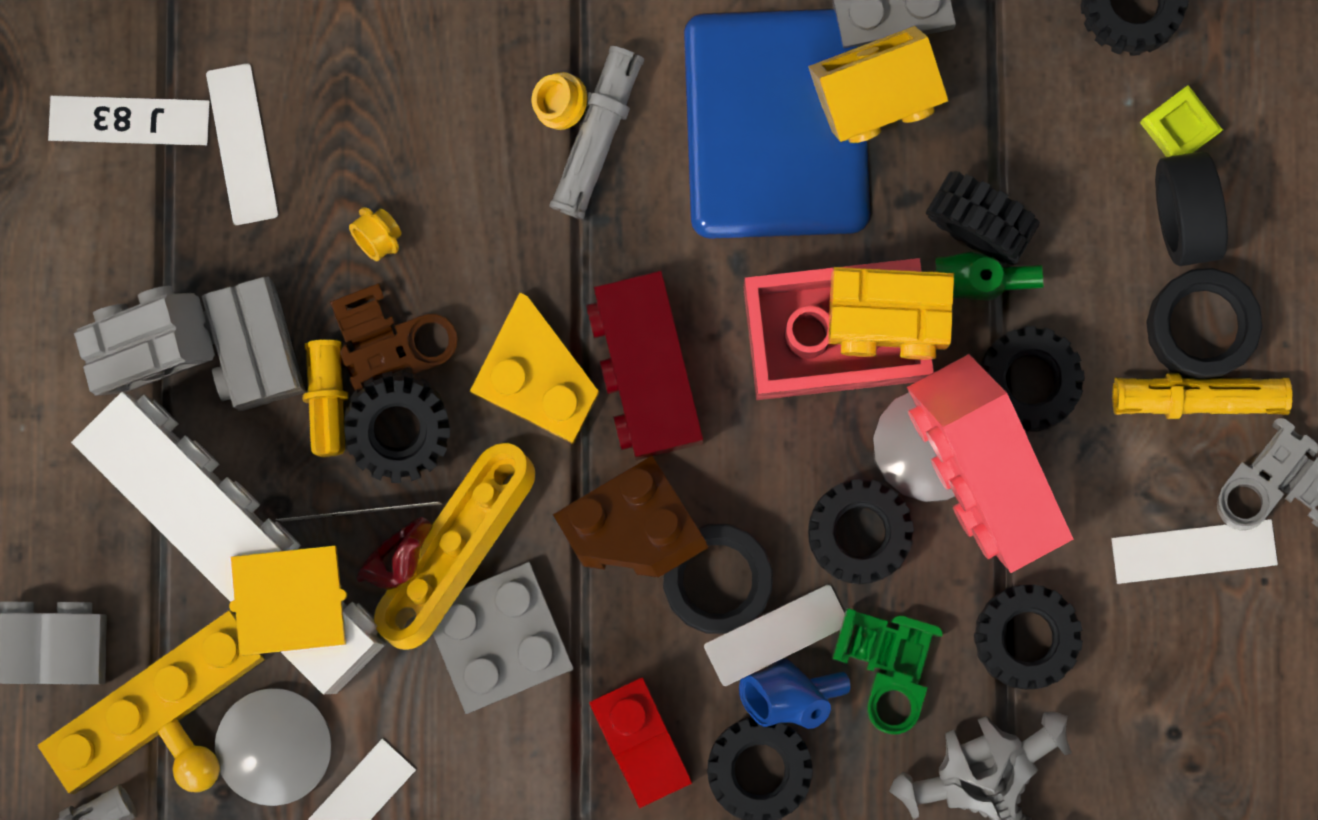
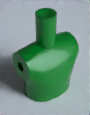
(972, 269)

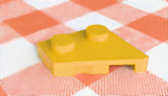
(536, 375)

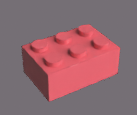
(791, 338)
(987, 464)

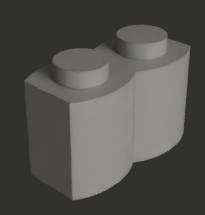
(52, 646)

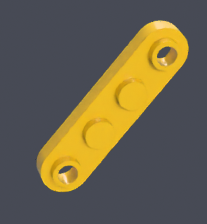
(456, 545)

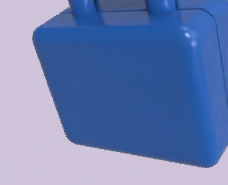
(759, 132)

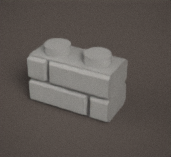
(143, 342)
(251, 345)

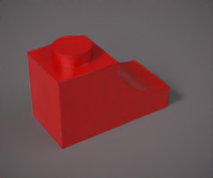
(640, 742)

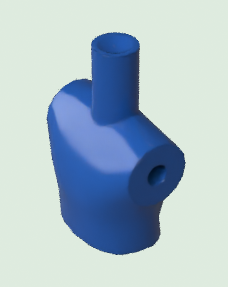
(788, 696)

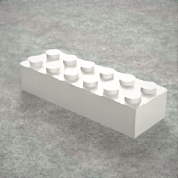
(208, 518)

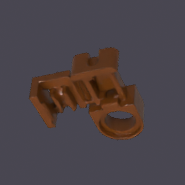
(375, 341)

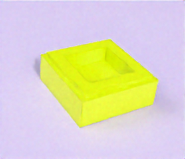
(1181, 124)

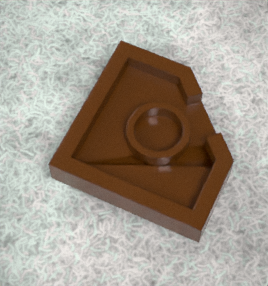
(632, 524)

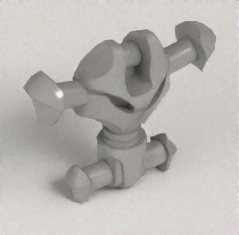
(987, 771)

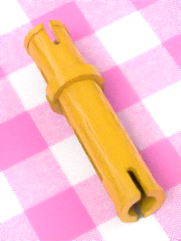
(1189, 395)

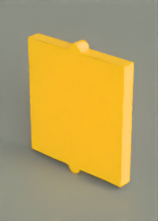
(288, 600)

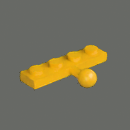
(152, 707)

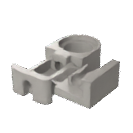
(1289, 471)

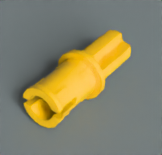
(325, 397)

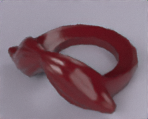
(404, 560)

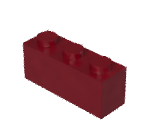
(645, 366)

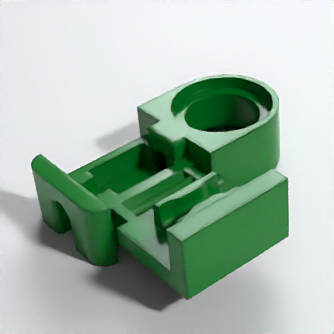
(895, 651)

